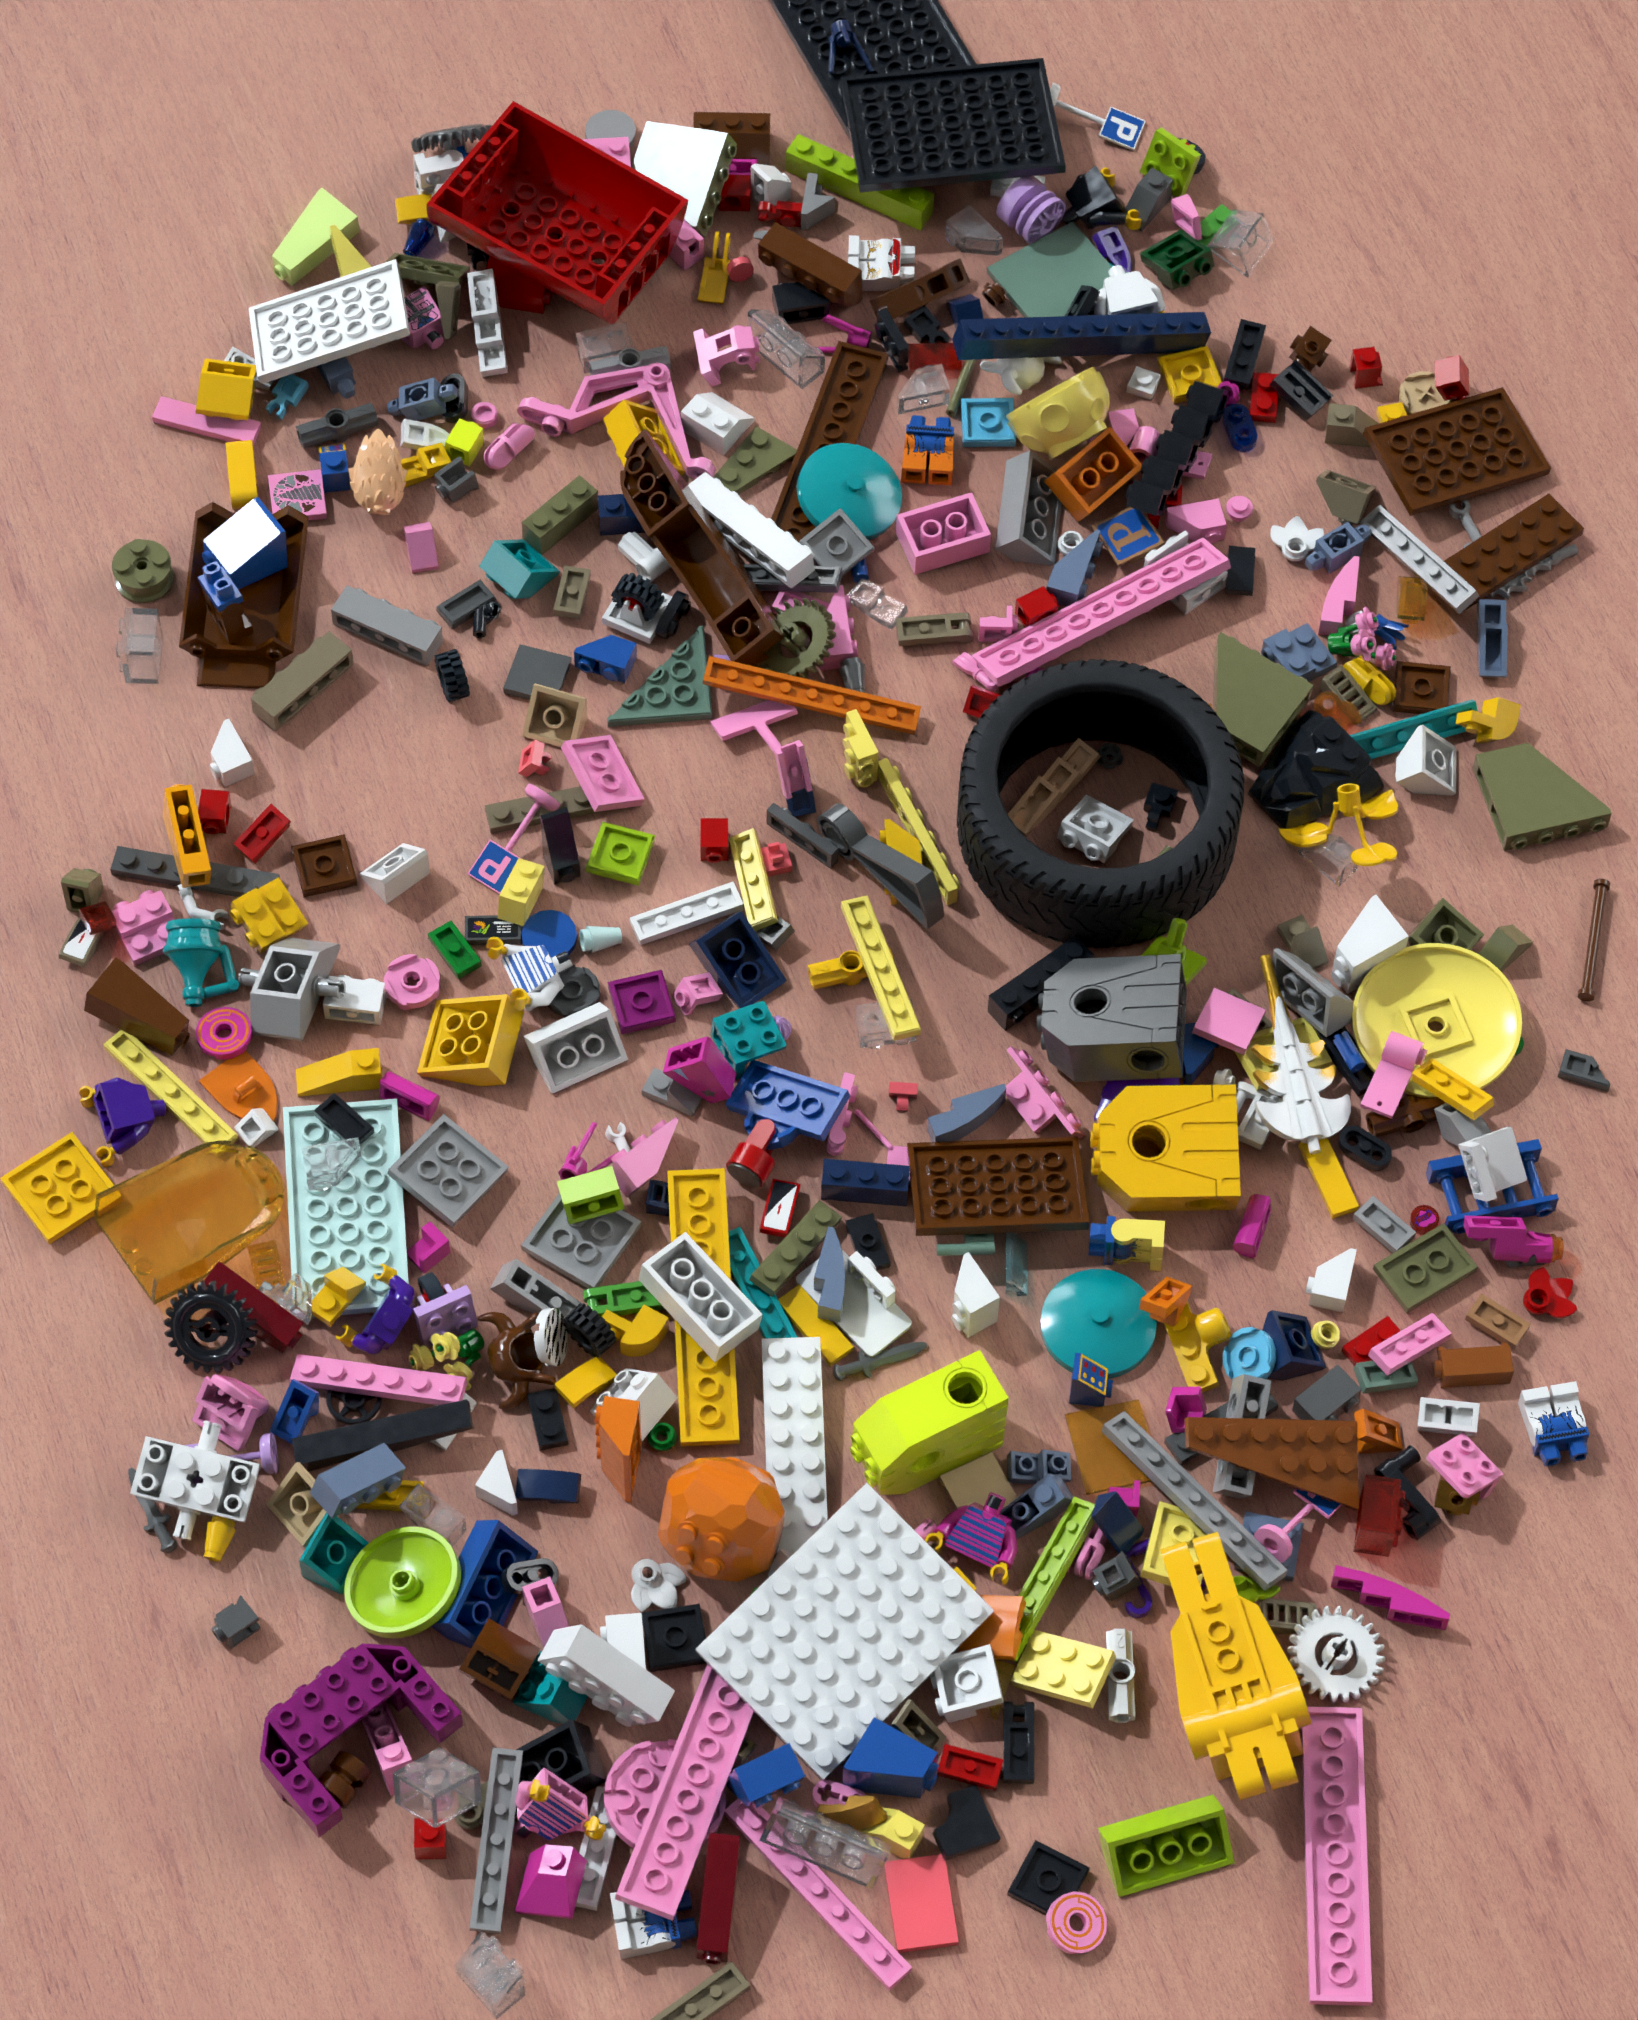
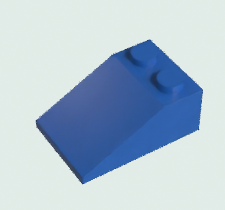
(766, 1776)

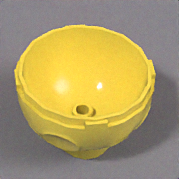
(1063, 415)

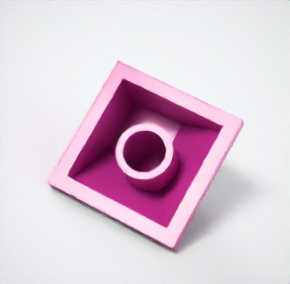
(551, 1882)

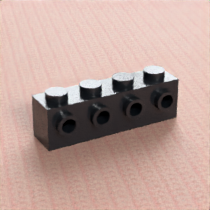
(1021, 994)

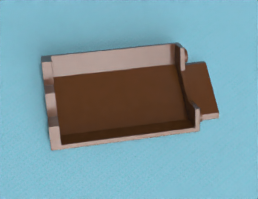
(267, 603)

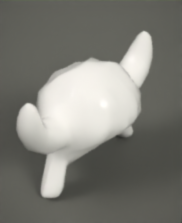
(1019, 373)

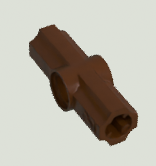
(1409, 1116)

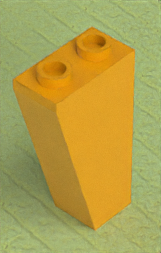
(186, 835)

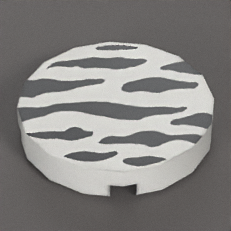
(551, 1338)

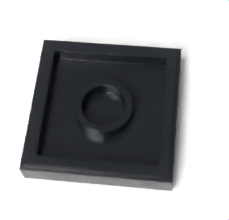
(673, 1636)
(1046, 1877)

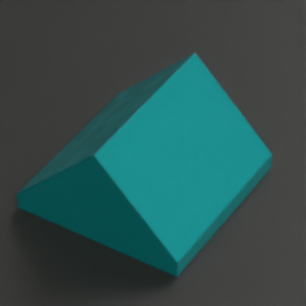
(331, 1553)

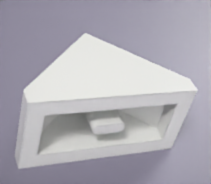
(496, 1486)

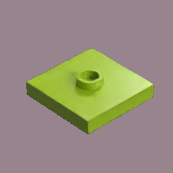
(620, 853)

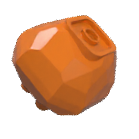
(721, 1518)

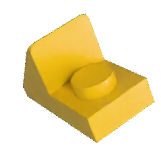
(336, 1295)

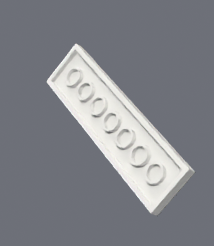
(795, 1434)

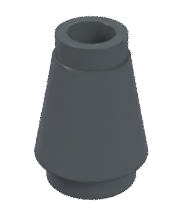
(853, 674)

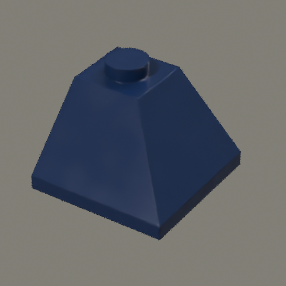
(1294, 1345)

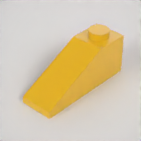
(341, 1073)

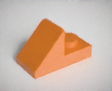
(1166, 1300)
(1376, 1433)

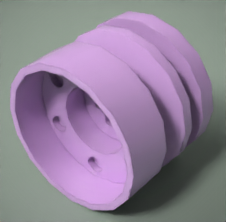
(1030, 209)

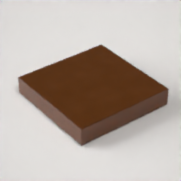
(1421, 687)
(324, 865)

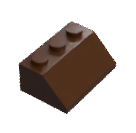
(748, 130)

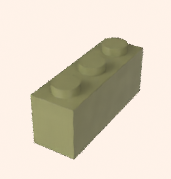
(560, 515)

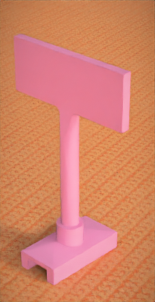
(789, 758)

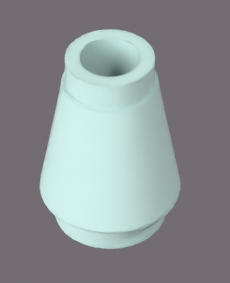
(598, 938)

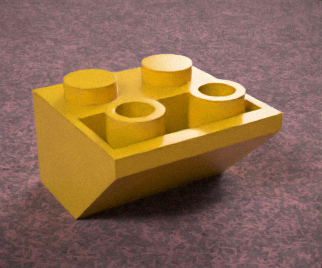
(226, 389)

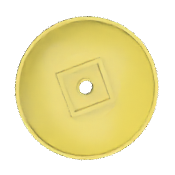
(1443, 986)

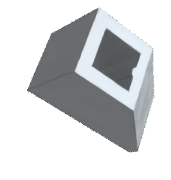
(1458, 1127)

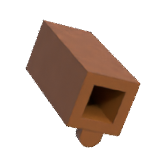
(1474, 1366)

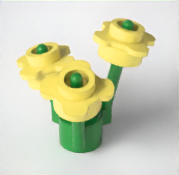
(450, 1347)

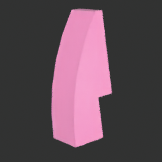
(1340, 598)

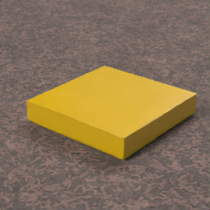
(1184, 368)

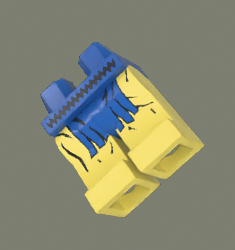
(1128, 1241)

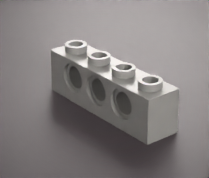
(1246, 1400)

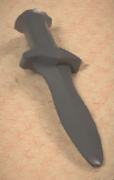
(867, 1364)
(155, 1520)

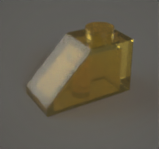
(1411, 599)

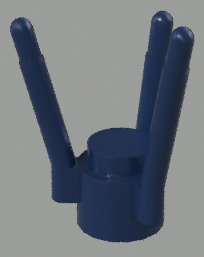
(843, 36)

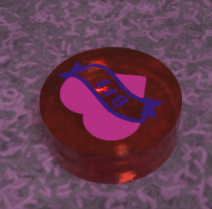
(1424, 1219)

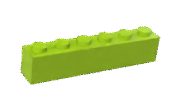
(838, 174)

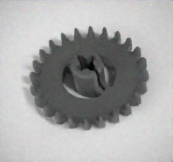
(449, 138)

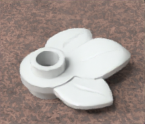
(1295, 536)
(659, 1588)

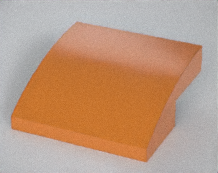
(1000, 1628)

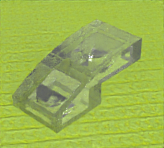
(875, 604)

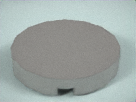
(609, 125)

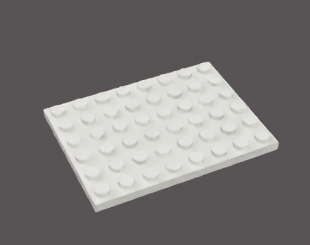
(844, 1631)

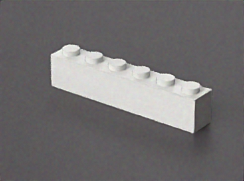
(753, 533)

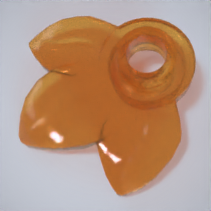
(1342, 711)

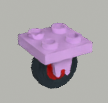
(442, 1309)

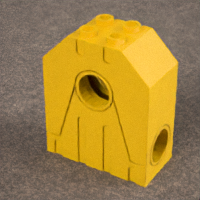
(1196, 1141)

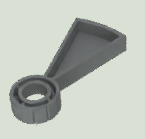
(902, 876)

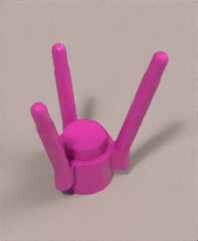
(856, 335)
(576, 1165)

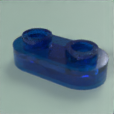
(1239, 424)

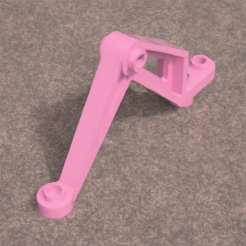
(653, 384)

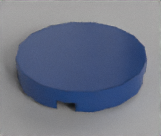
(552, 930)

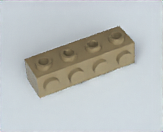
(302, 680)

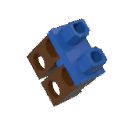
(224, 603)

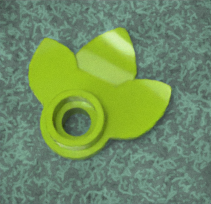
(1251, 1590)

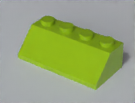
(1166, 1845)

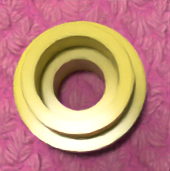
(1330, 1330)

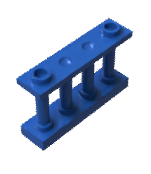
(1453, 1167)

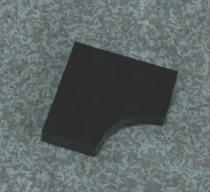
(967, 1826)

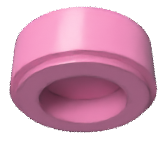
(484, 415)

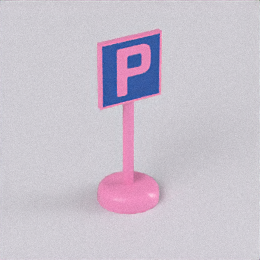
(496, 862)
(1277, 1539)

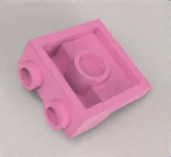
(143, 925)

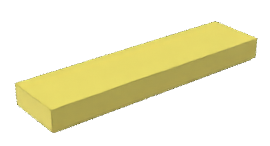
(753, 879)

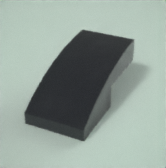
(1241, 574)

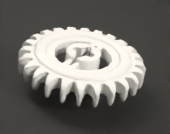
(1352, 1633)

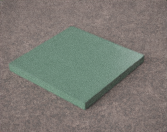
(1050, 271)

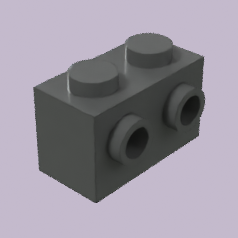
(1328, 1397)

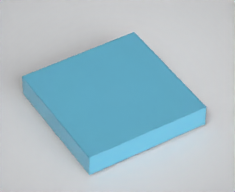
(986, 422)

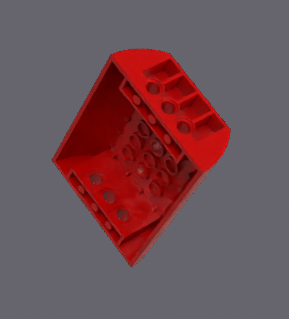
(565, 190)

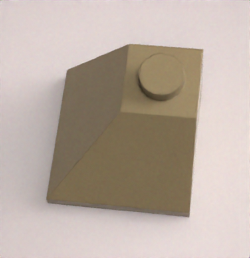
(1345, 496)

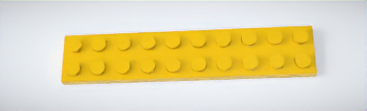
(704, 1387)

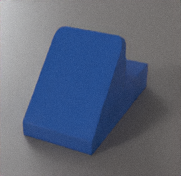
(295, 1410)

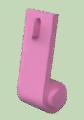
(1145, 444)
(1393, 1074)

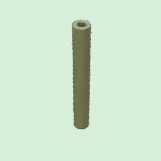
(960, 387)

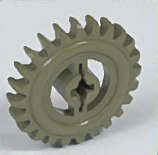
(812, 654)

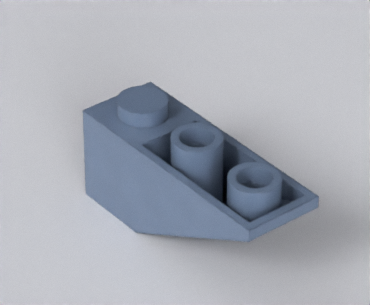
(1072, 571)
(1038, 1505)

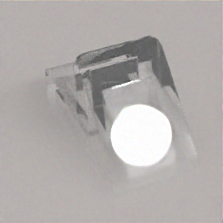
(293, 1297)

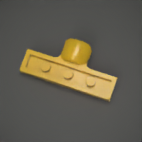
(1192, 1340)

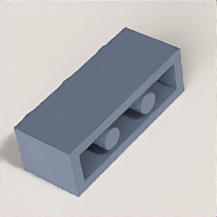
(358, 1480)

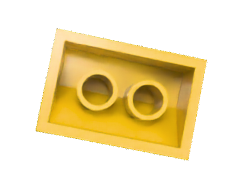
(629, 420)

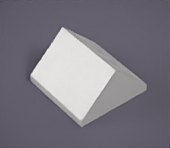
(397, 871)

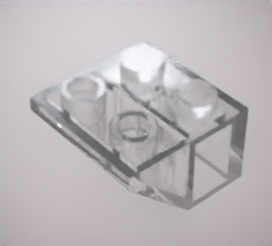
(491, 1975)

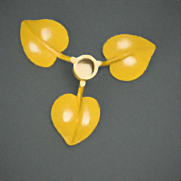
(1350, 805)

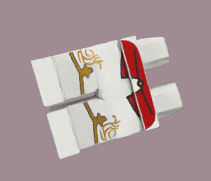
(881, 262)

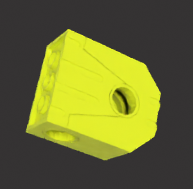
(931, 1426)

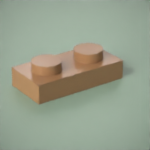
(1497, 1321)

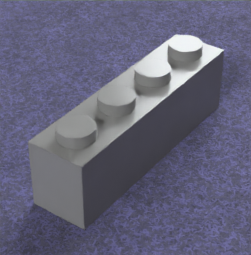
(387, 625)

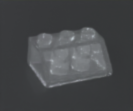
(786, 348)

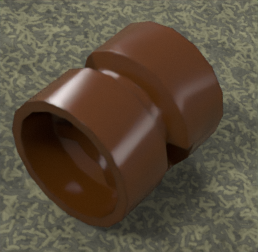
(345, 1775)

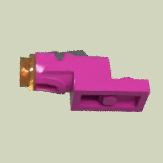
(1512, 1243)

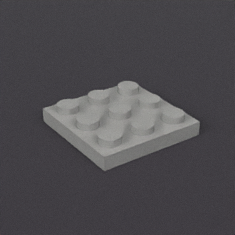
(448, 1170)
(581, 1249)

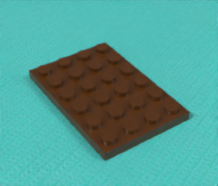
(1456, 451)
(997, 1186)

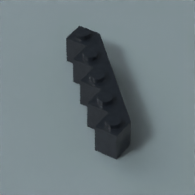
(1177, 448)

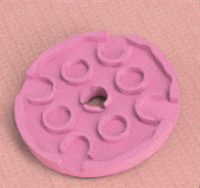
(633, 1786)

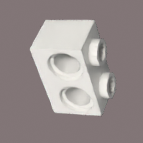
(1448, 1416)

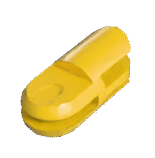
(1371, 680)

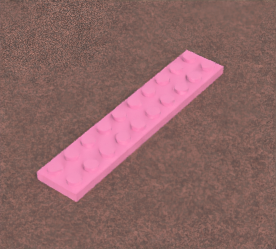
(1101, 611)
(686, 1798)
(1336, 1858)

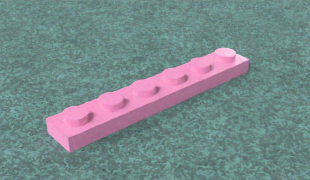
(378, 1380)

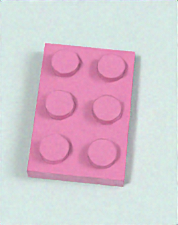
(602, 773)

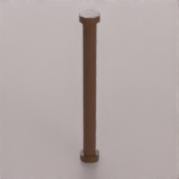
(1586, 992)

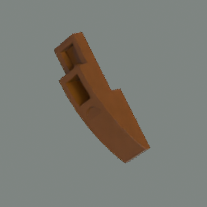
(922, 289)

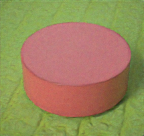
(740, 269)

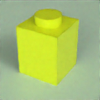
(464, 441)

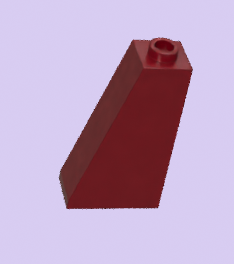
(274, 1323)
(718, 1898)

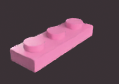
(1409, 1344)

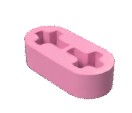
(837, 1790)

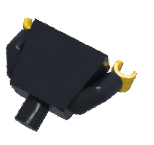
(1097, 203)

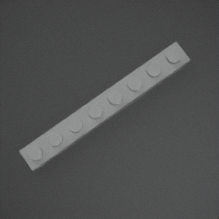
(1194, 1500)

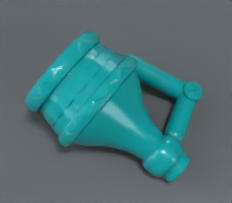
(193, 949)

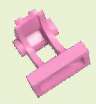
(712, 359)

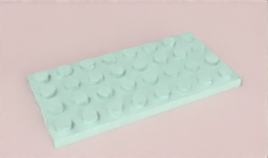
(359, 1218)

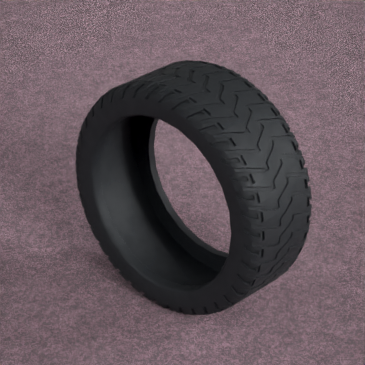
(1119, 706)

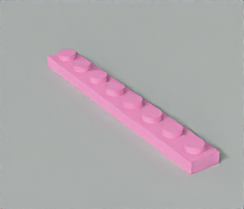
(824, 1899)

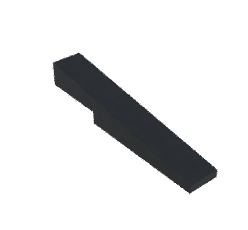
(396, 1431)

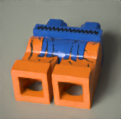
(932, 443)

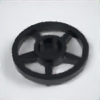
(353, 1403)

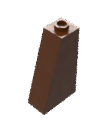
(136, 1008)

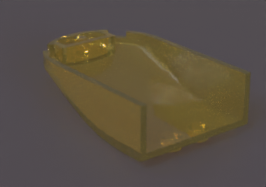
(190, 1214)

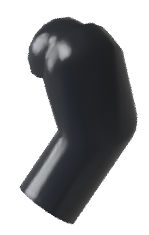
(483, 616)

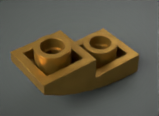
(858, 1812)

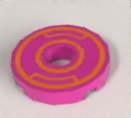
(222, 1019)

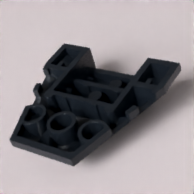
(1307, 770)

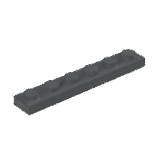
(162, 869)

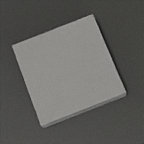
(838, 543)

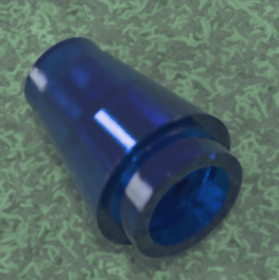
(418, 237)

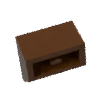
(499, 1659)

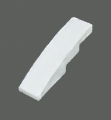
(487, 322)

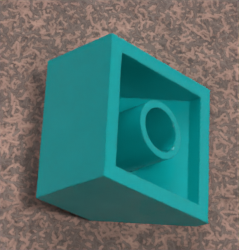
(517, 568)

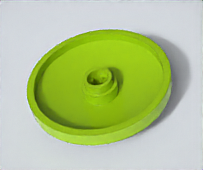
(402, 1582)

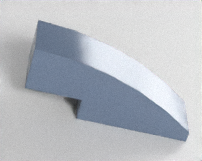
(1492, 638)
(966, 1114)
(830, 1278)

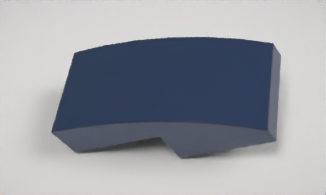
(548, 1485)

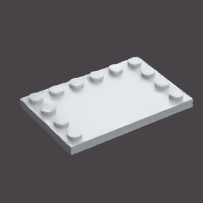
(328, 321)

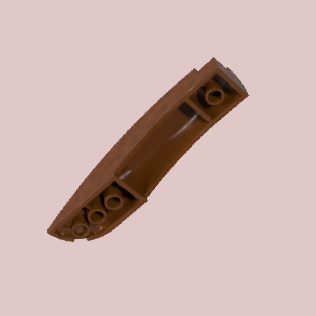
(698, 553)

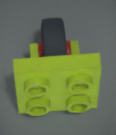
(1174, 158)

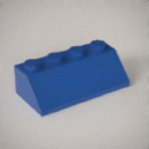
(481, 1591)

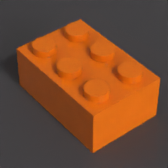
(1093, 474)

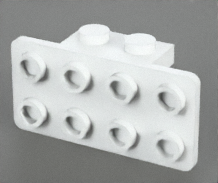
(869, 1304)

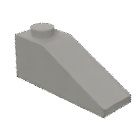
(530, 1290)

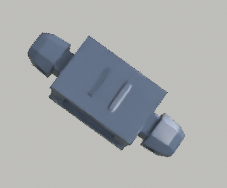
(339, 377)
(422, 399)
(1337, 557)

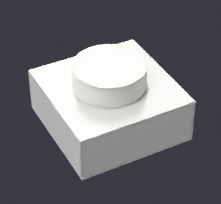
(1143, 383)

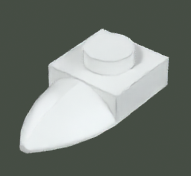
(421, 434)

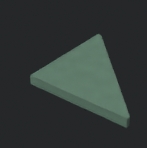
(672, 690)

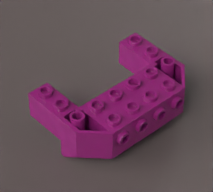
(334, 1704)

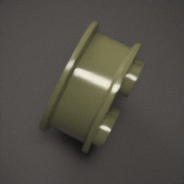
(142, 571)

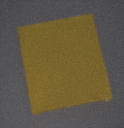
(1097, 1457)

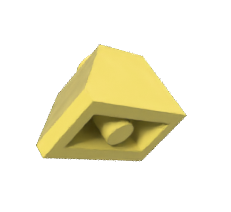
(899, 1831)

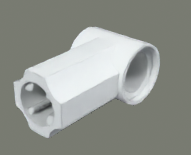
(647, 561)

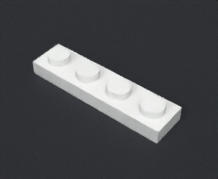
(686, 913)
(597, 1855)

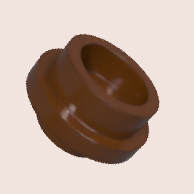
(994, 294)

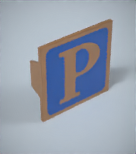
(1128, 535)

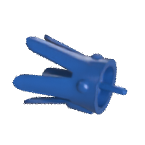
(1389, 628)

